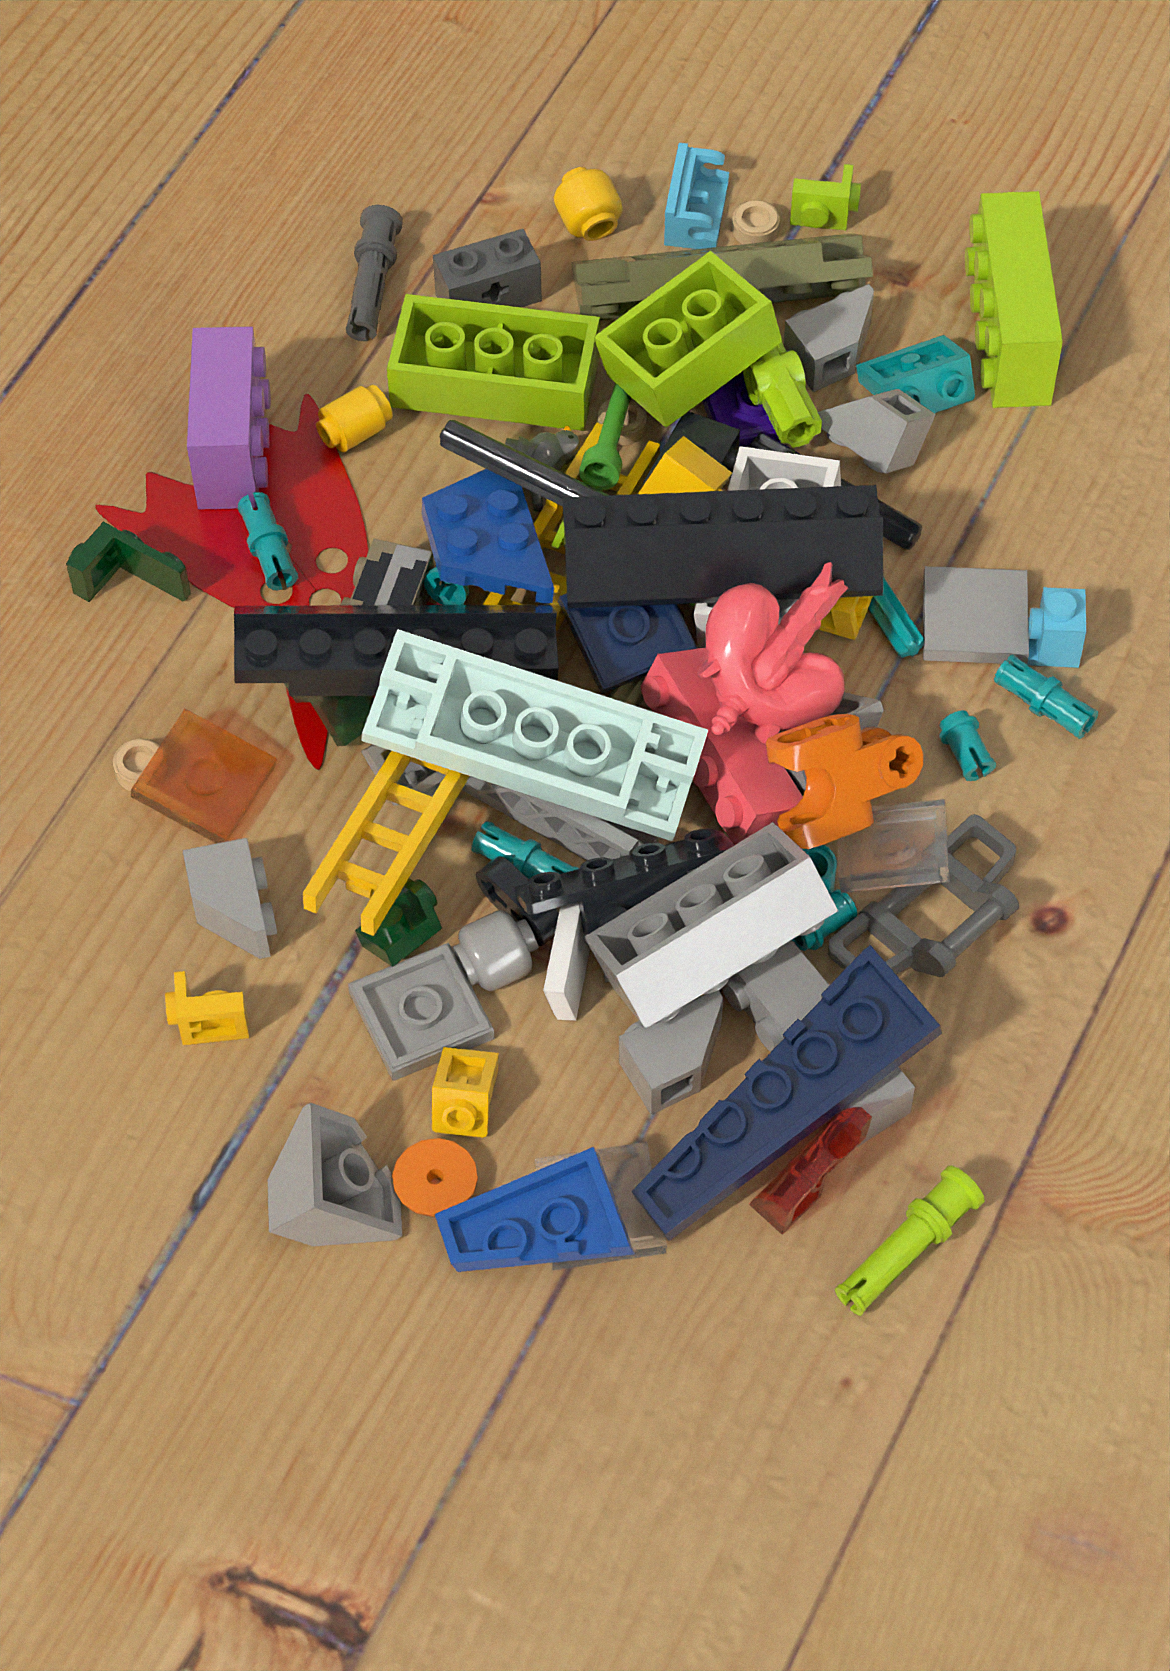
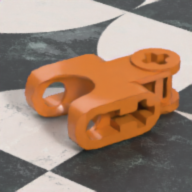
(842, 774)

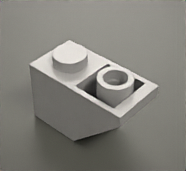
(831, 336)
(880, 428)
(226, 894)
(672, 1056)

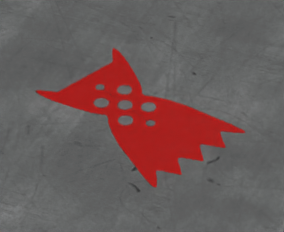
(309, 500)

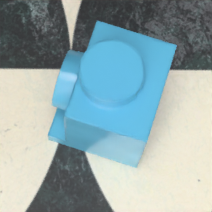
(1057, 628)

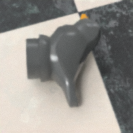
(549, 449)

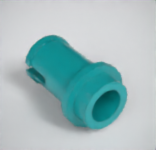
(961, 735)
(846, 913)

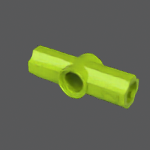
(780, 386)

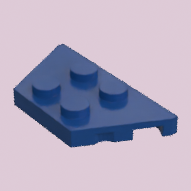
(486, 536)

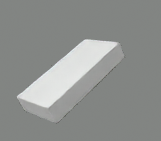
(567, 964)

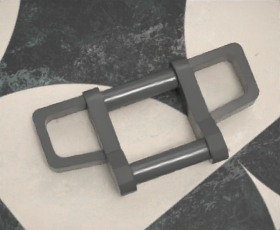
(985, 897)

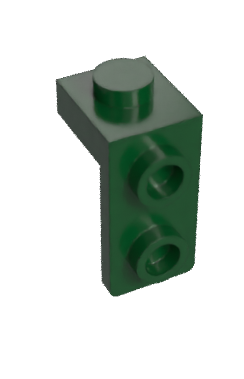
(109, 549)

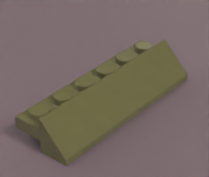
(775, 268)

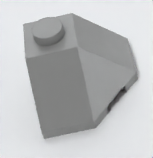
(329, 1186)

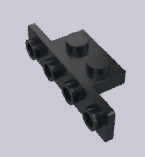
(614, 886)

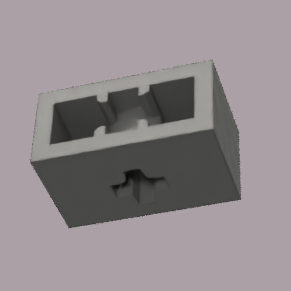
(490, 271)

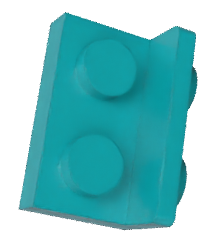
(930, 372)

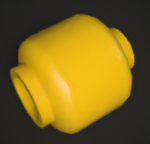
(588, 203)

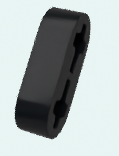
(498, 883)

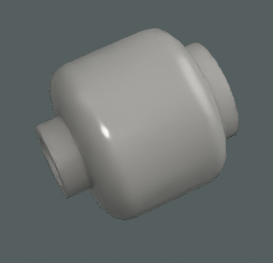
(495, 950)

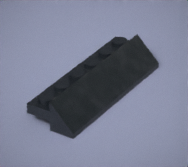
(710, 541)
(346, 646)

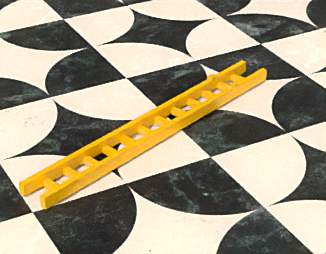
(435, 808)

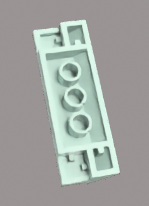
(534, 735)

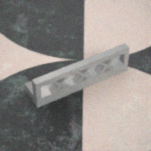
(569, 828)

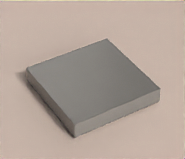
(975, 614)
(420, 1010)

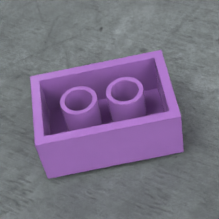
(225, 416)

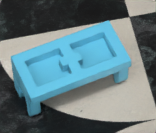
(695, 199)

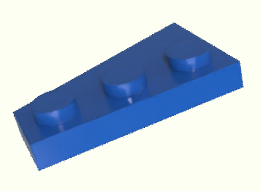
(538, 1219)

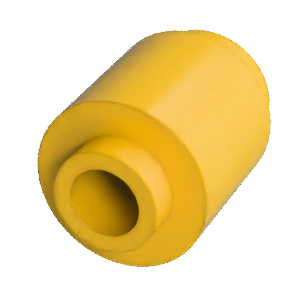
(353, 417)

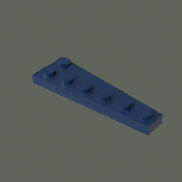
(824, 1063)

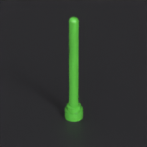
(602, 462)

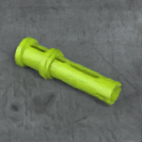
(927, 1222)

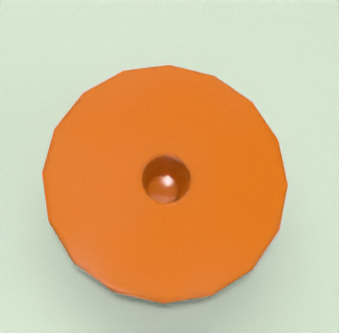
(434, 1176)

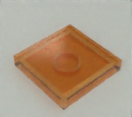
(203, 777)

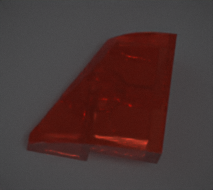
(804, 1177)

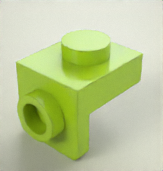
(824, 202)

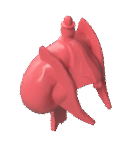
(762, 664)

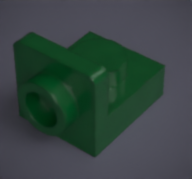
(406, 925)

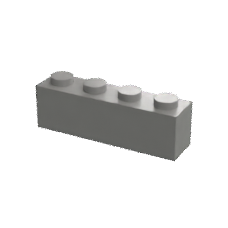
(787, 990)

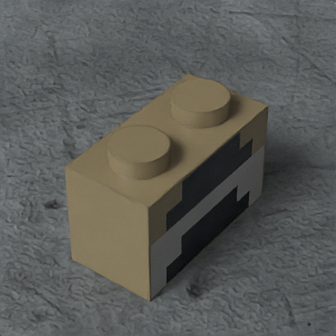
(391, 575)

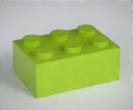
(688, 338)

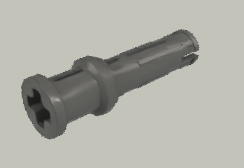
(374, 255)

